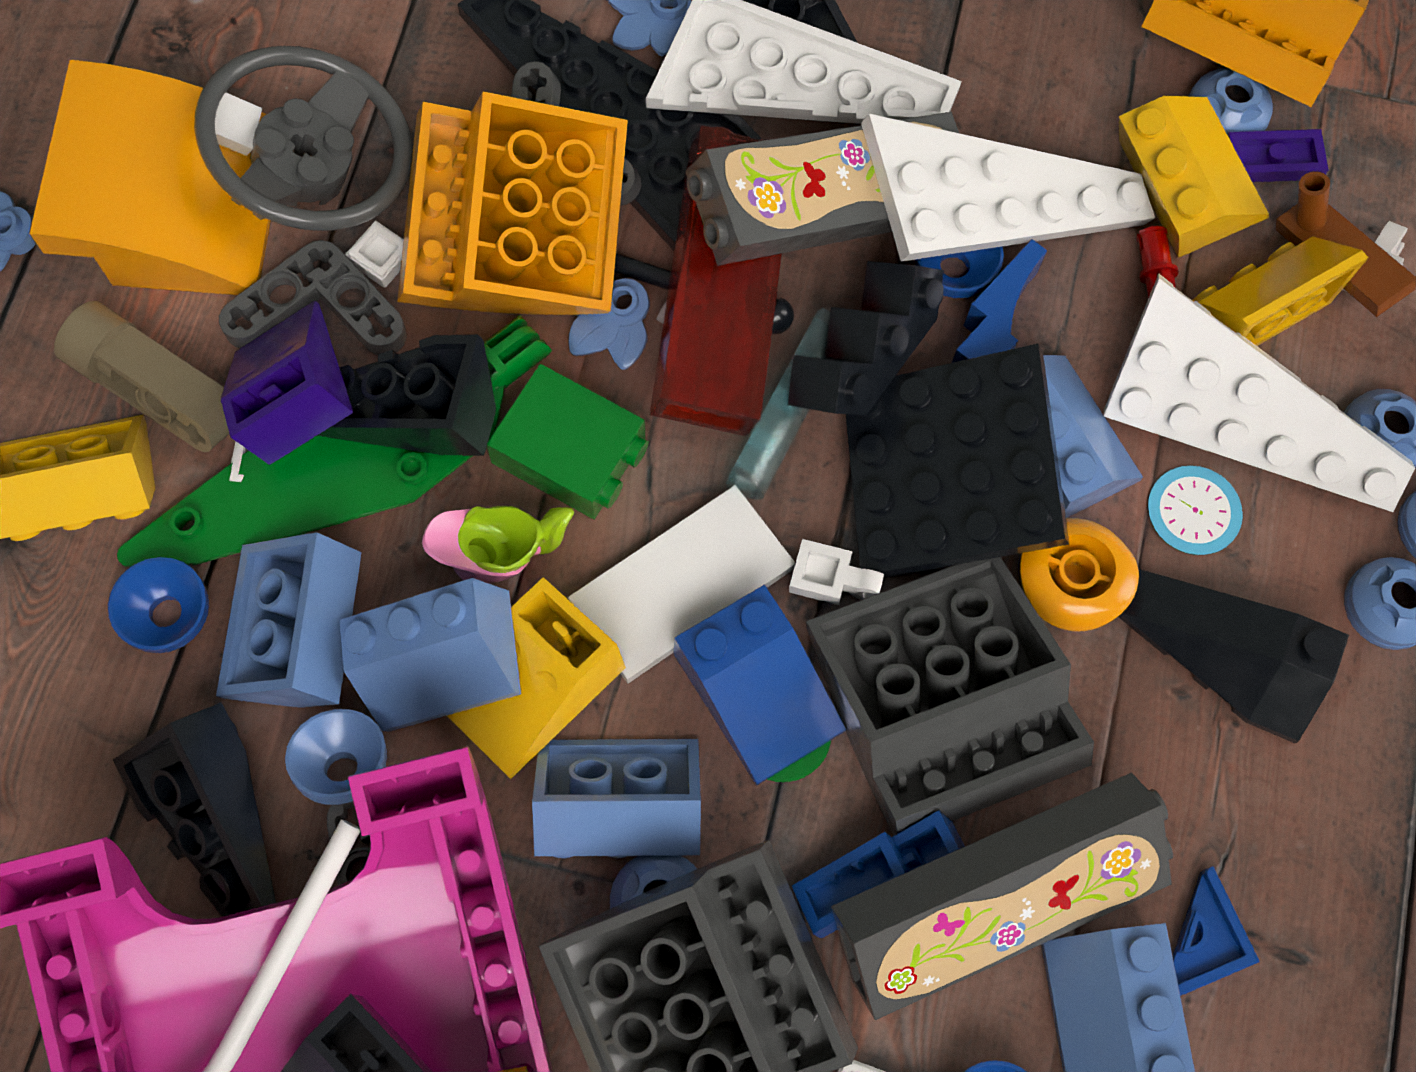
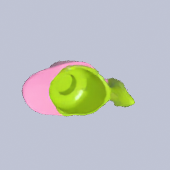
(493, 540)

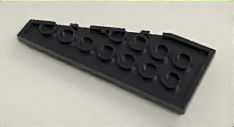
(605, 83)

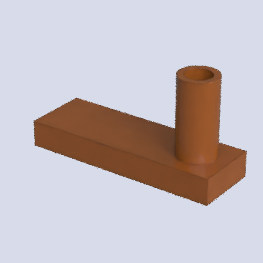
(1380, 279)

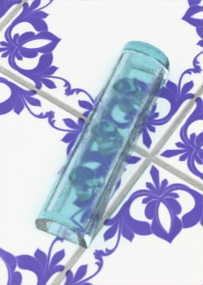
(778, 423)

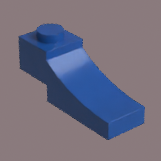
(993, 310)
(872, 865)

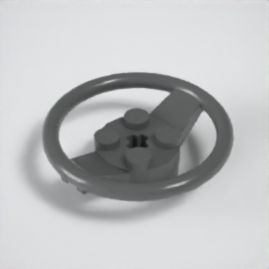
(313, 130)

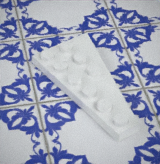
(769, 65)
(978, 194)
(1229, 397)

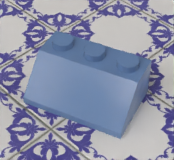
(1088, 450)
(286, 622)
(432, 654)
(617, 798)
(1117, 1001)

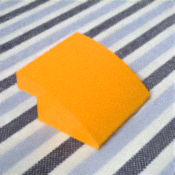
(1269, 41)
(135, 190)
(513, 208)

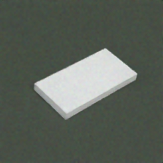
(683, 579)

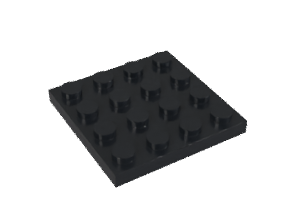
(957, 466)

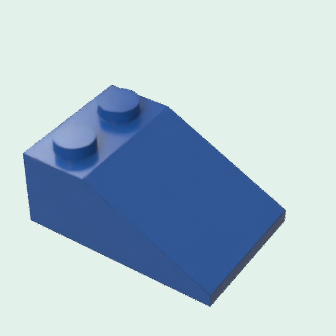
(758, 684)

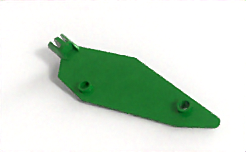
(318, 481)

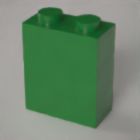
(568, 442)

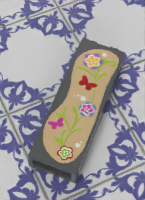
(791, 192)
(1004, 894)

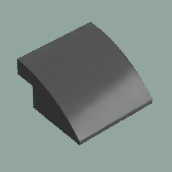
(951, 693)
(702, 978)

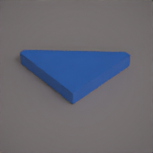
(1211, 937)

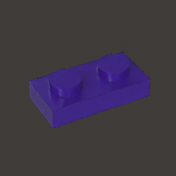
(1280, 153)

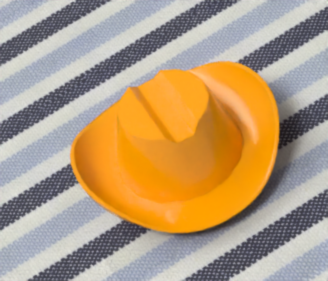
(1083, 581)

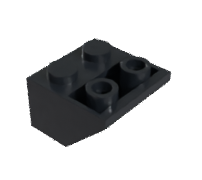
(354, 1041)

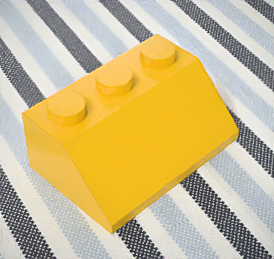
(1190, 171)
(1284, 289)
(75, 477)

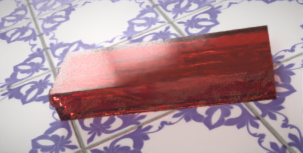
(714, 323)

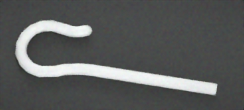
(284, 948)

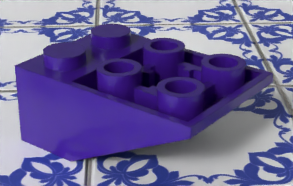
(285, 387)

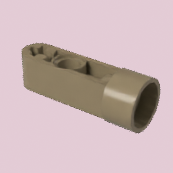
(143, 374)

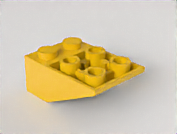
(561, 670)

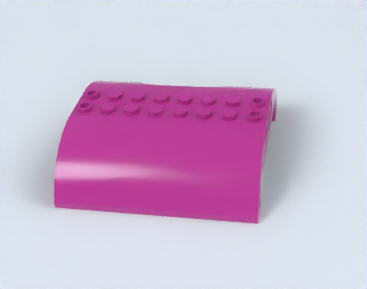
(414, 933)

